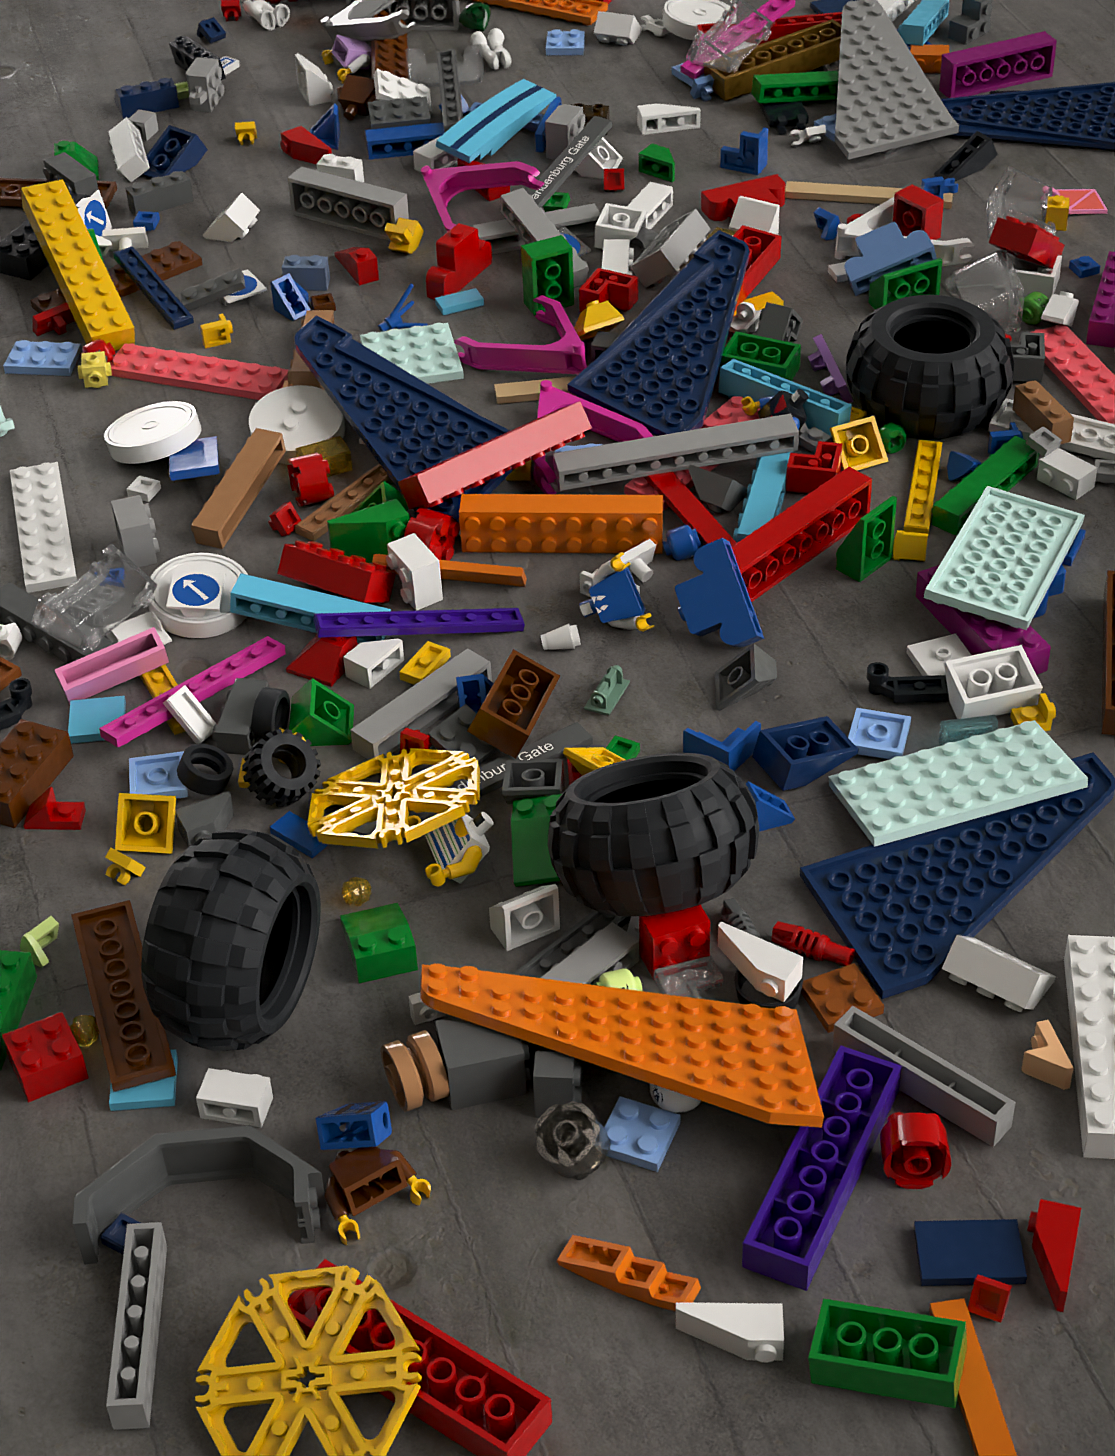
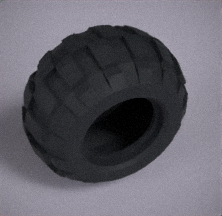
(930, 366)
(653, 834)
(231, 939)

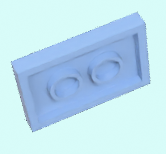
(43, 358)

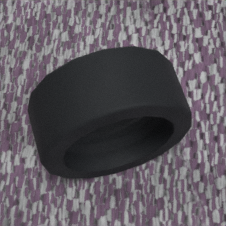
(270, 711)
(199, 781)

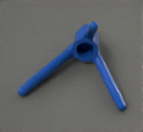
(394, 319)

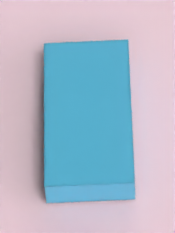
(459, 301)

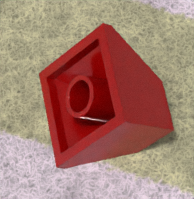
(322, 659)

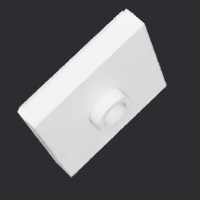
(932, 654)

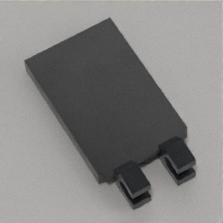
(784, 114)

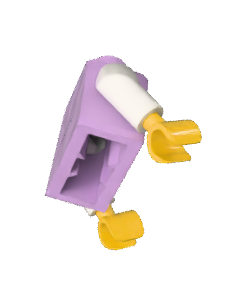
(350, 53)

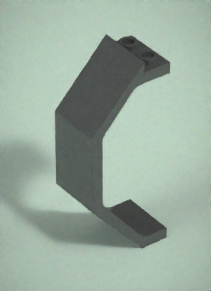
(195, 1158)

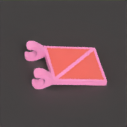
(1082, 201)

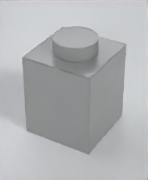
(145, 122)

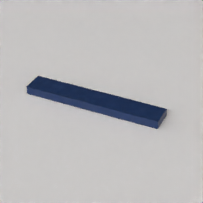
(153, 288)

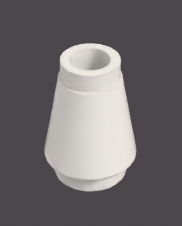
(561, 638)

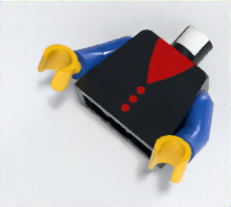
(779, 404)

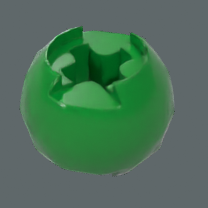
(893, 437)

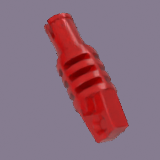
(811, 944)

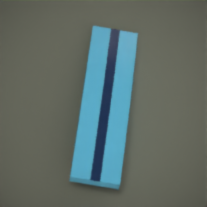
(495, 121)

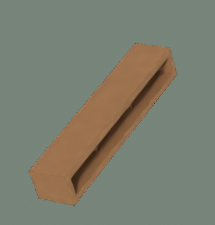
(238, 488)

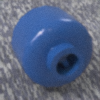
(681, 542)

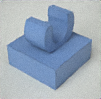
(702, 88)

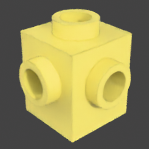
(94, 369)

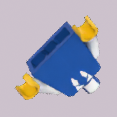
(616, 597)

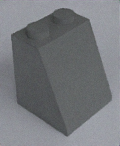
(481, 1063)

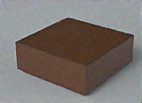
(323, 302)

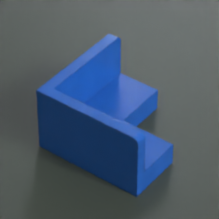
(750, 157)
(731, 751)

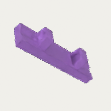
(824, 359)

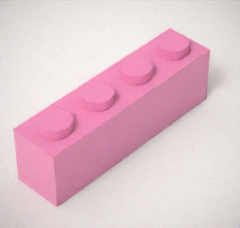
(112, 665)

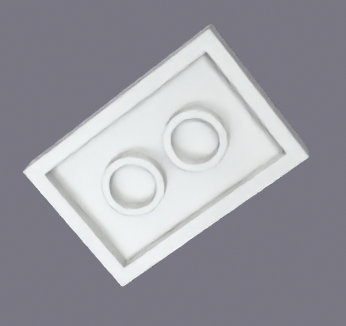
(391, 87)

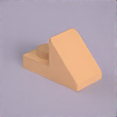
(1047, 1058)

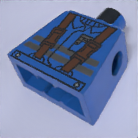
(365, 1126)

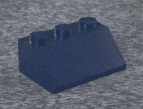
(147, 96)

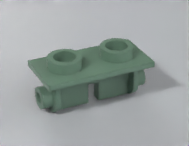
(608, 691)

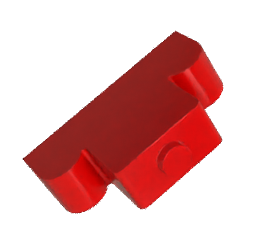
(721, 201)
(459, 260)

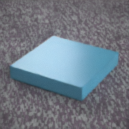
(90, 714)
(148, 1095)

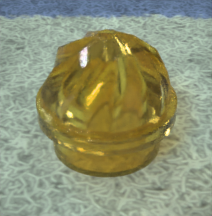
(356, 891)
(85, 1030)

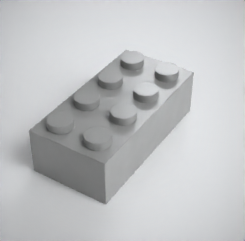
(670, 249)

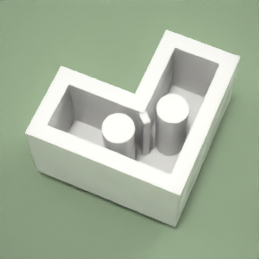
(417, 570)

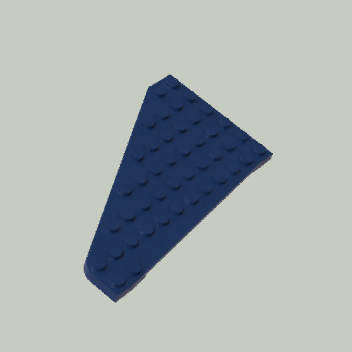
(393, 411)

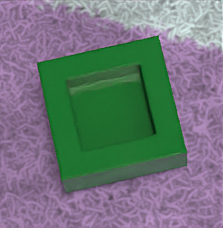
(557, 202)
(624, 748)

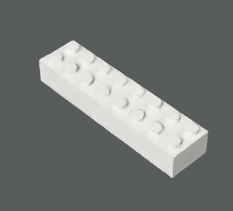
(1091, 1004)

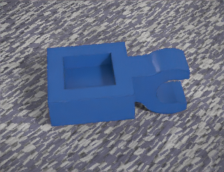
(939, 186)

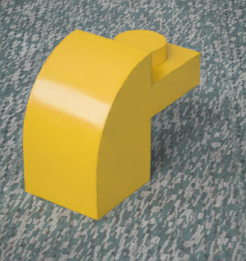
(404, 235)

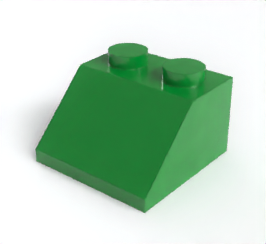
(321, 715)

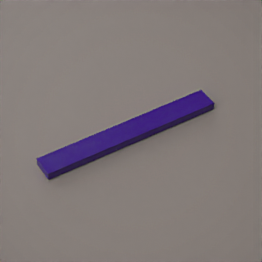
(418, 622)

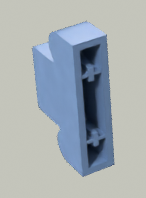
(886, 252)

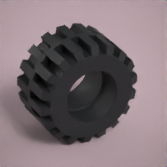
(297, 756)

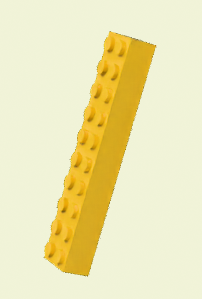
(77, 264)

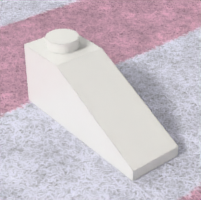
(666, 118)
(761, 962)
(742, 1329)

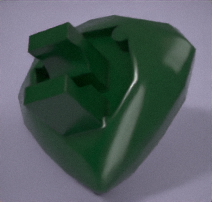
(475, 16)

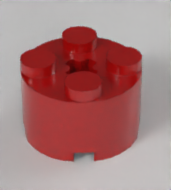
(309, 479)
(435, 531)
(915, 1149)

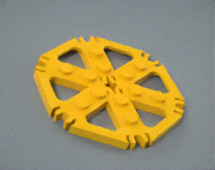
(374, 801)
(320, 1355)

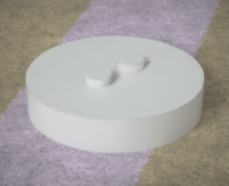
(684, 15)
(300, 414)
(152, 432)
(213, 622)

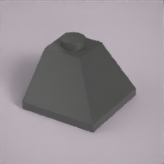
(717, 490)
(744, 676)

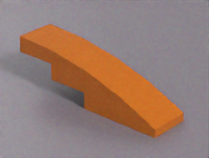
(628, 1275)

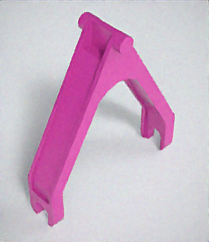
(448, 182)
(563, 356)
(601, 420)

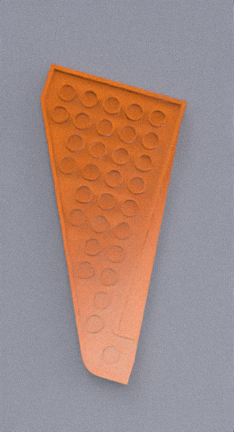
(701, 1048)

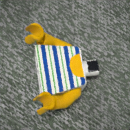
(456, 847)

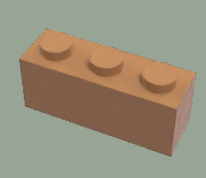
(1041, 409)

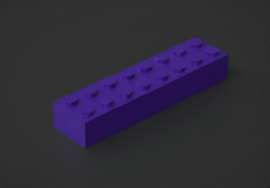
(821, 1170)

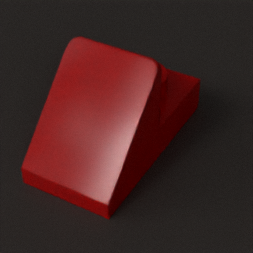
(53, 815)

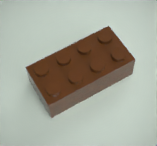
(514, 704)
(29, 764)

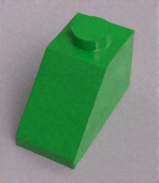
(657, 162)

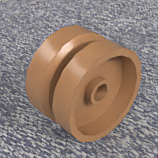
(415, 1070)

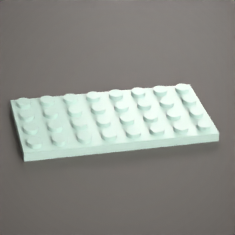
(1004, 557)
(956, 782)

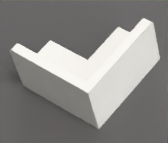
(1043, 281)

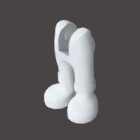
(266, 14)
(492, 48)

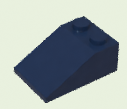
(174, 152)
(802, 751)

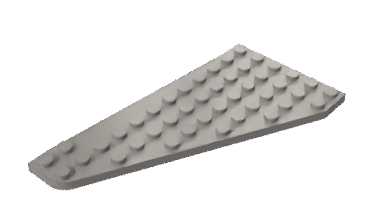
(881, 88)

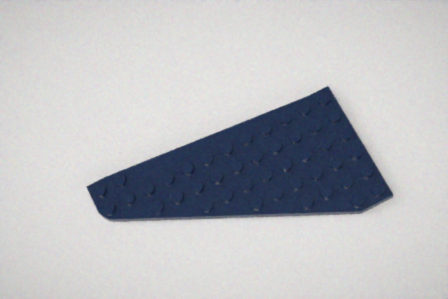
(1051, 115)
(671, 353)
(917, 893)

